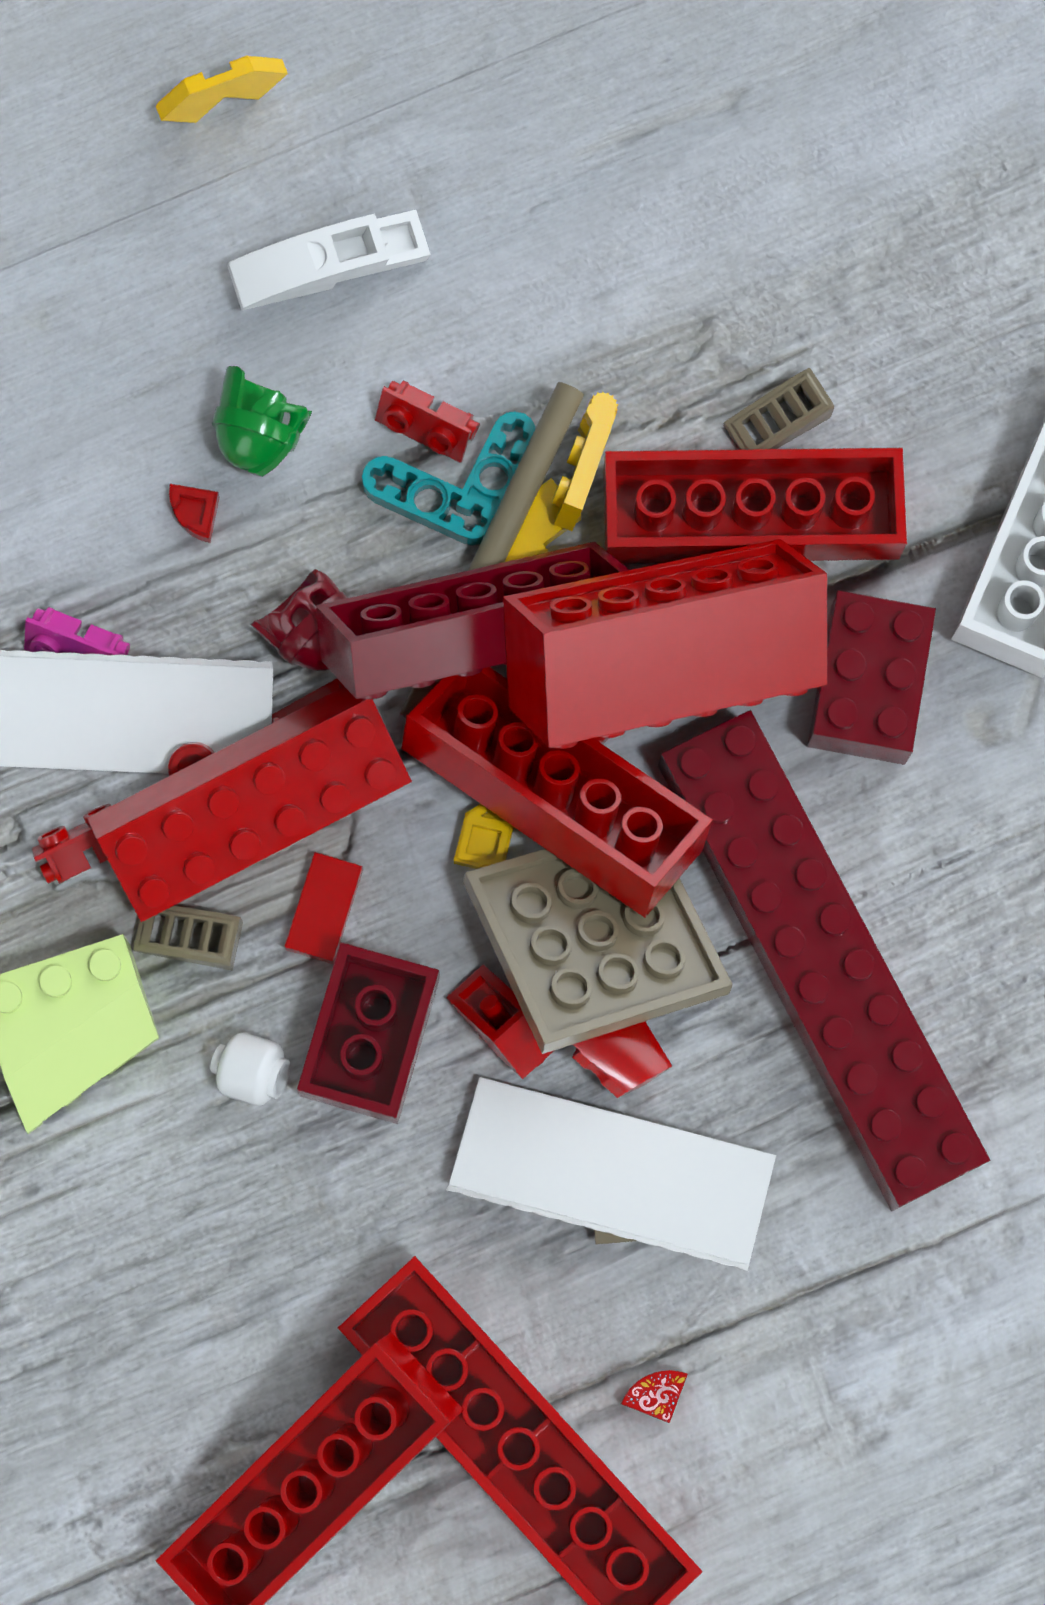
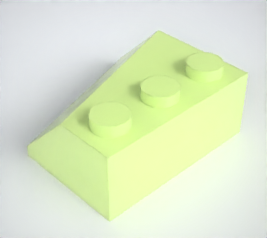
(70, 1025)

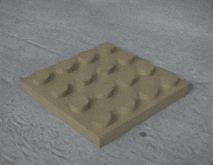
(585, 957)

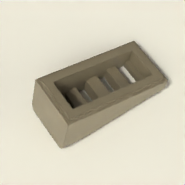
(787, 391)
(228, 944)

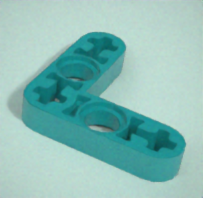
(470, 498)

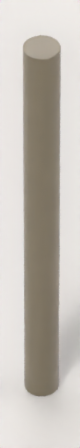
(520, 493)

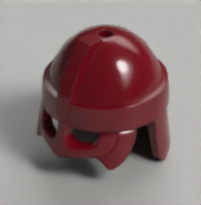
(294, 625)

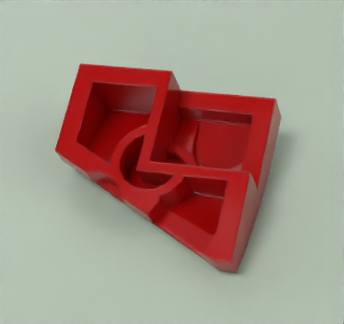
(623, 1058)

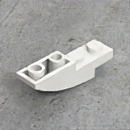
(327, 256)

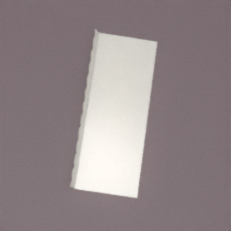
(124, 708)
(612, 1173)

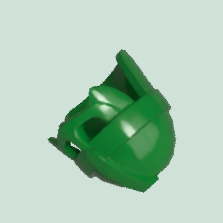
(252, 426)

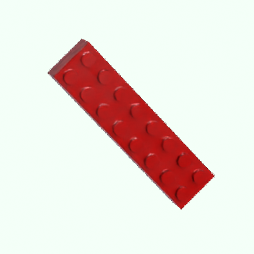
(527, 1451)

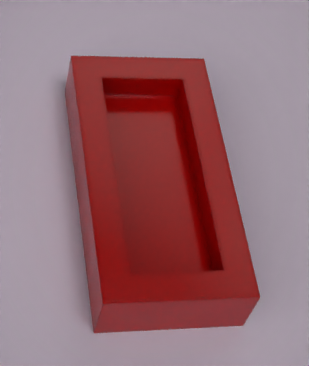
(324, 908)

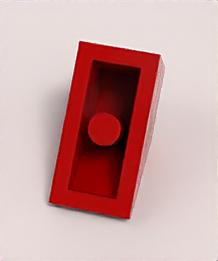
(498, 1019)

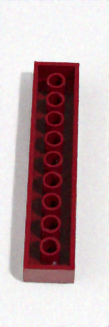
(824, 963)

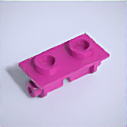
(58, 633)

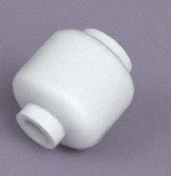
(250, 1069)

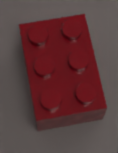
(873, 678)
(368, 1033)

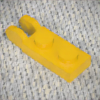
(585, 457)

